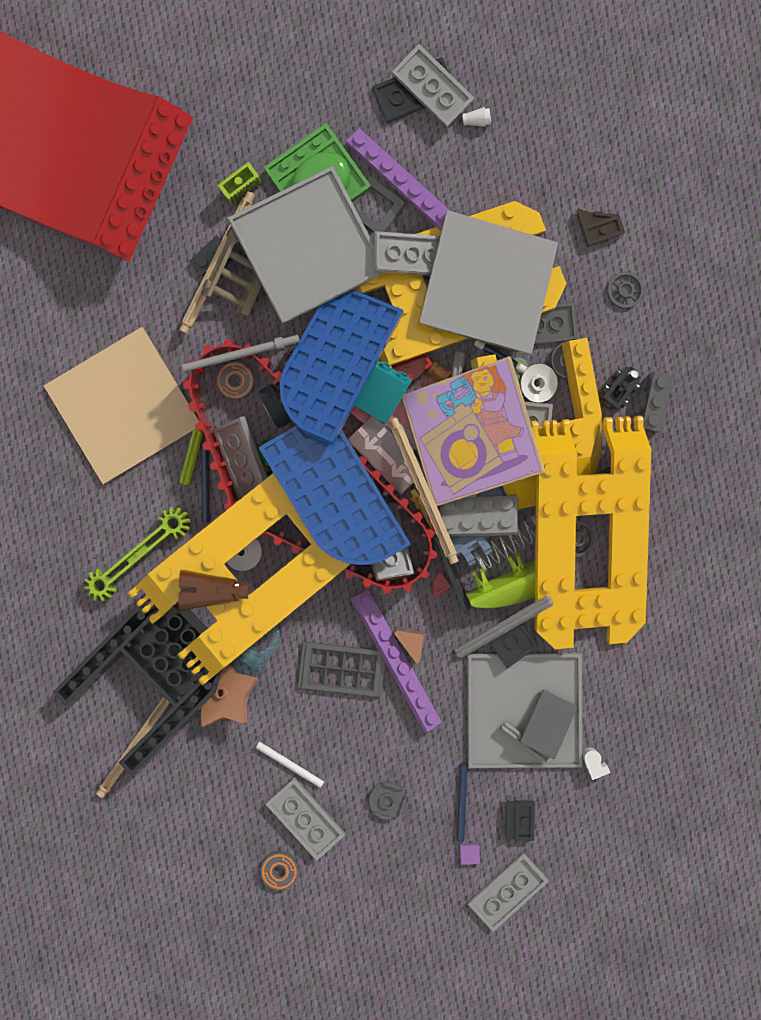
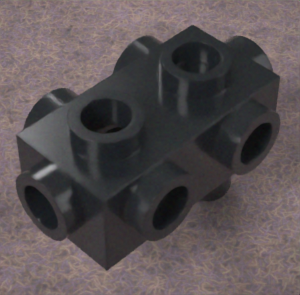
(624, 383)

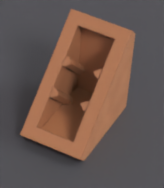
(412, 642)

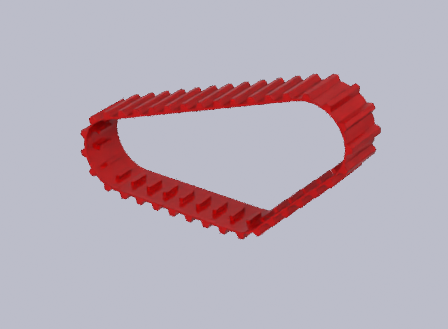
(225, 483)

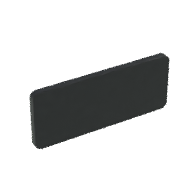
(455, 580)

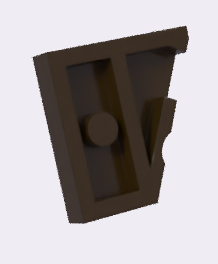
(599, 226)

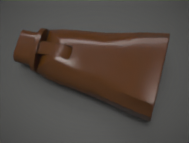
(208, 590)

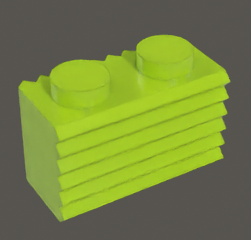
(239, 183)

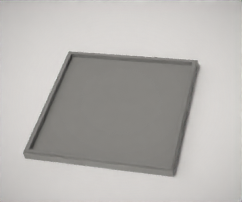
(306, 244)
(488, 283)
(510, 696)

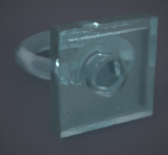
(258, 659)

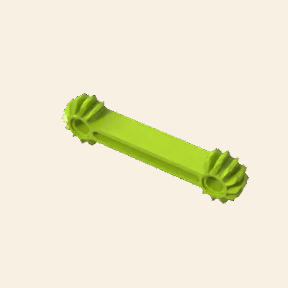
(136, 554)

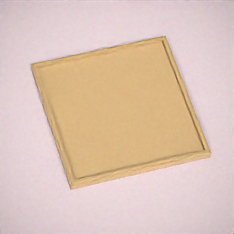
(122, 405)

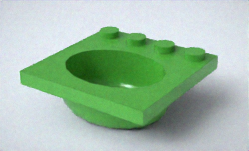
(314, 155)

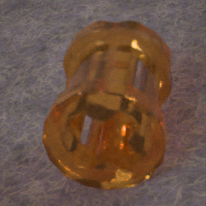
(438, 372)

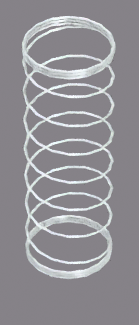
(477, 556)

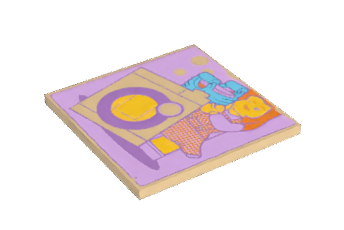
(473, 432)

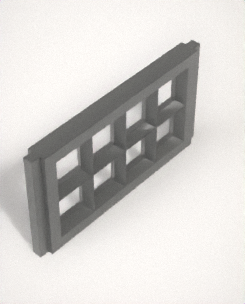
(306, 665)

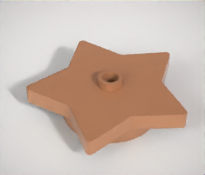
(233, 701)

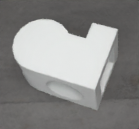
(593, 763)

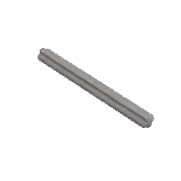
(504, 626)

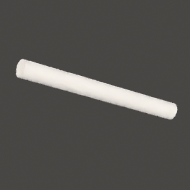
(289, 764)

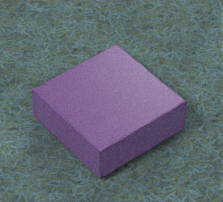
(469, 853)

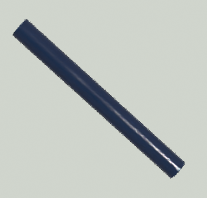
(205, 485)
(462, 802)

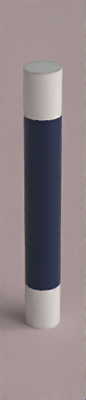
(499, 355)

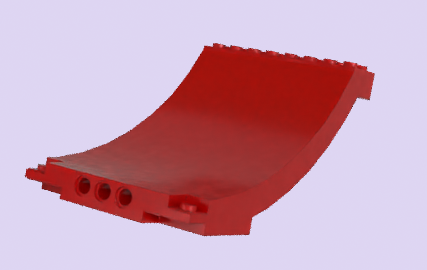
(82, 149)

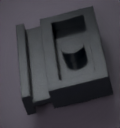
(204, 257)
(520, 820)

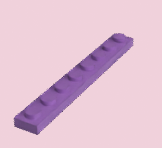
(398, 177)
(396, 660)

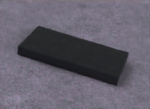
(396, 100)

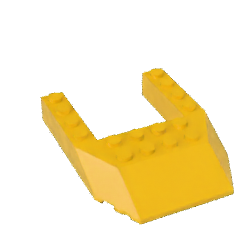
(586, 427)

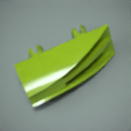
(506, 589)

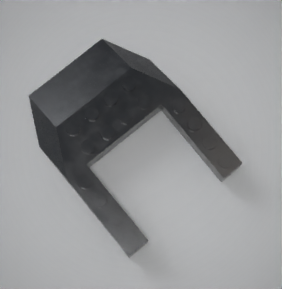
(155, 654)

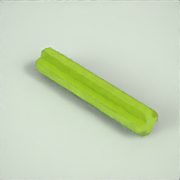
(191, 457)

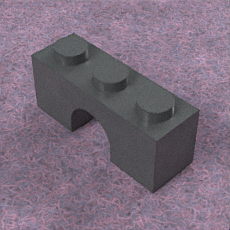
(658, 392)

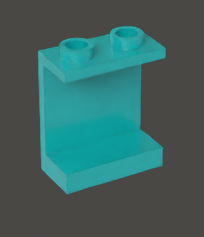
(383, 391)

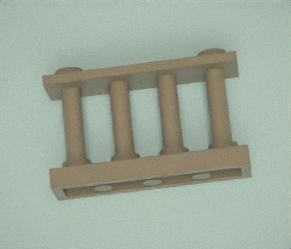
(250, 286)

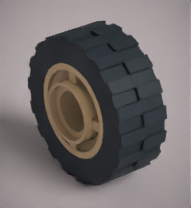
(274, 406)

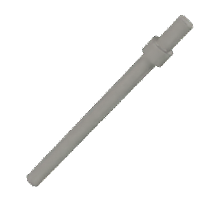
(279, 343)

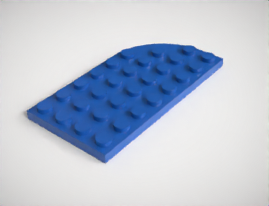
(335, 362)
(335, 497)

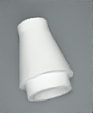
(478, 117)

